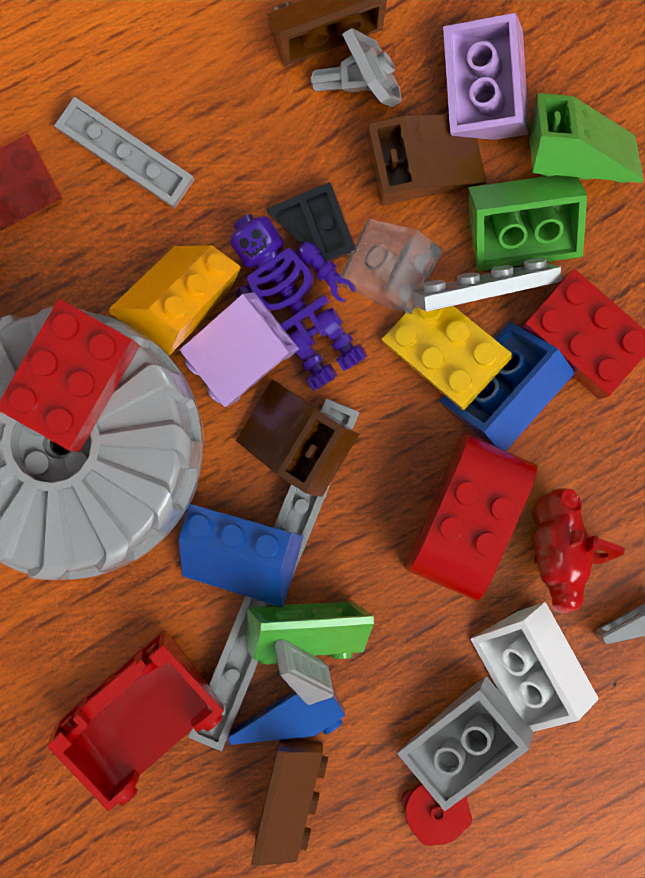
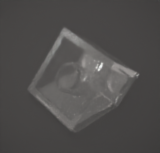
(391, 264)

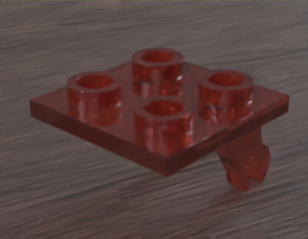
(23, 182)

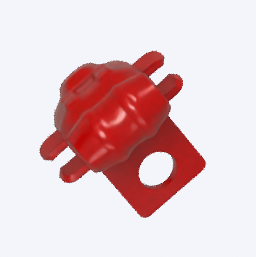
(566, 549)

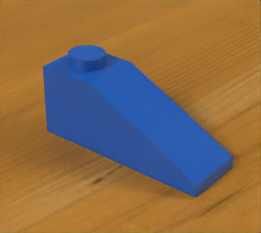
(290, 719)

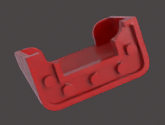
(134, 720)

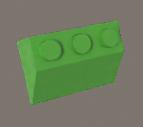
(527, 220)
(314, 627)

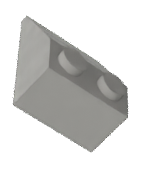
(467, 744)

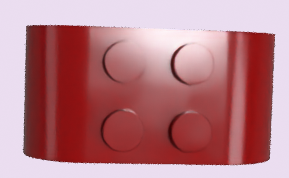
(472, 517)

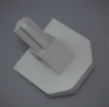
(362, 71)

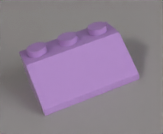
(486, 78)

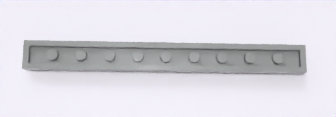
(236, 663)

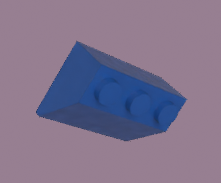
(517, 391)
(238, 554)

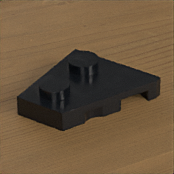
(318, 220)

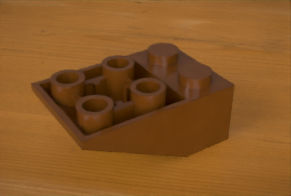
(421, 158)
(297, 439)

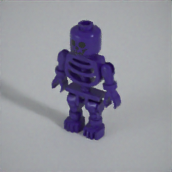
(259, 246)

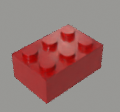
(590, 333)
(68, 376)

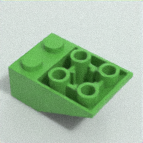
(580, 142)

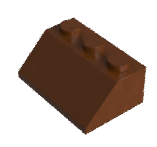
(318, 25)
(289, 801)

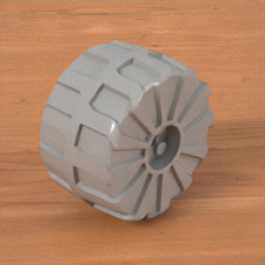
(123, 488)

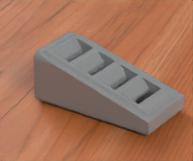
(624, 627)
(304, 672)

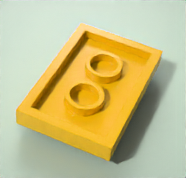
(448, 352)

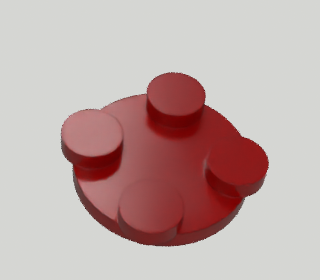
(430, 821)

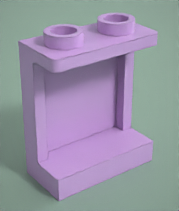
(237, 349)

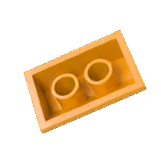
(177, 294)

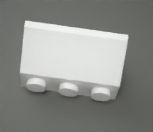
(535, 668)

